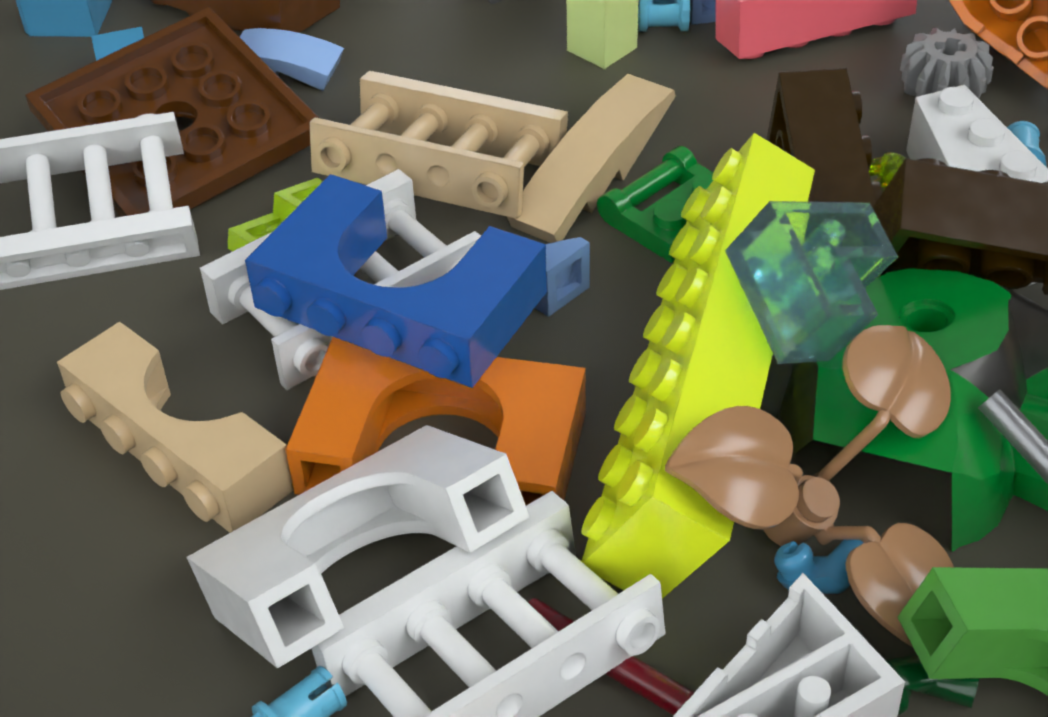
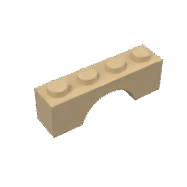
(221, 466)

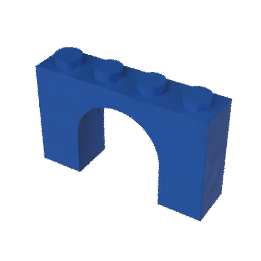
(441, 326)

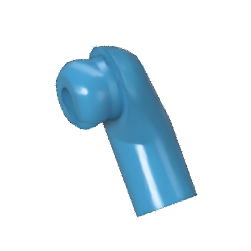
(825, 572)

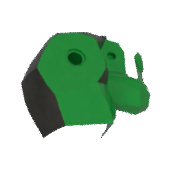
(986, 344)

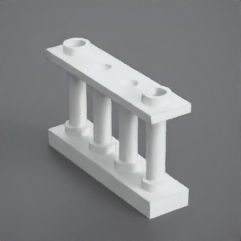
(105, 241)
(298, 347)
(461, 585)

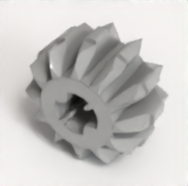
(946, 61)

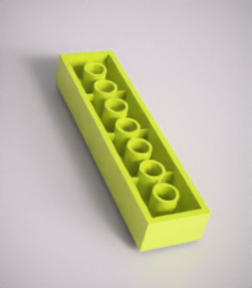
(699, 360)

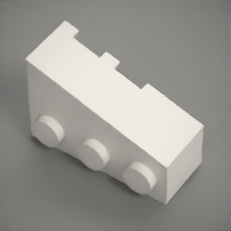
(801, 665)

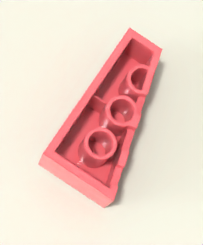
(762, 26)

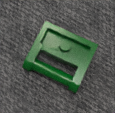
(661, 221)

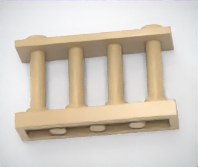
(443, 116)

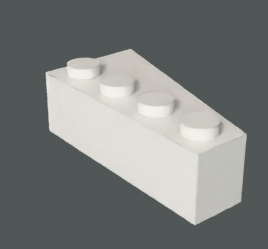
(967, 135)

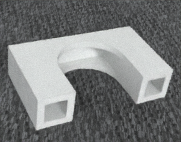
(268, 573)

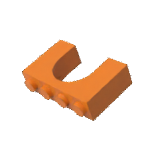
(366, 397)

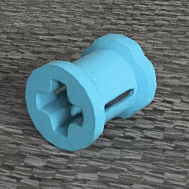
(663, 14)

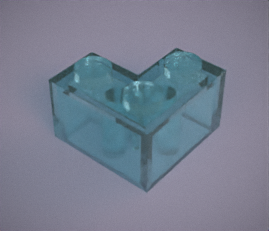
(809, 274)

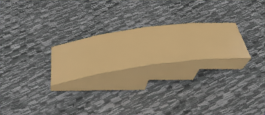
(590, 156)

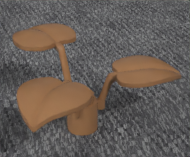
(745, 469)

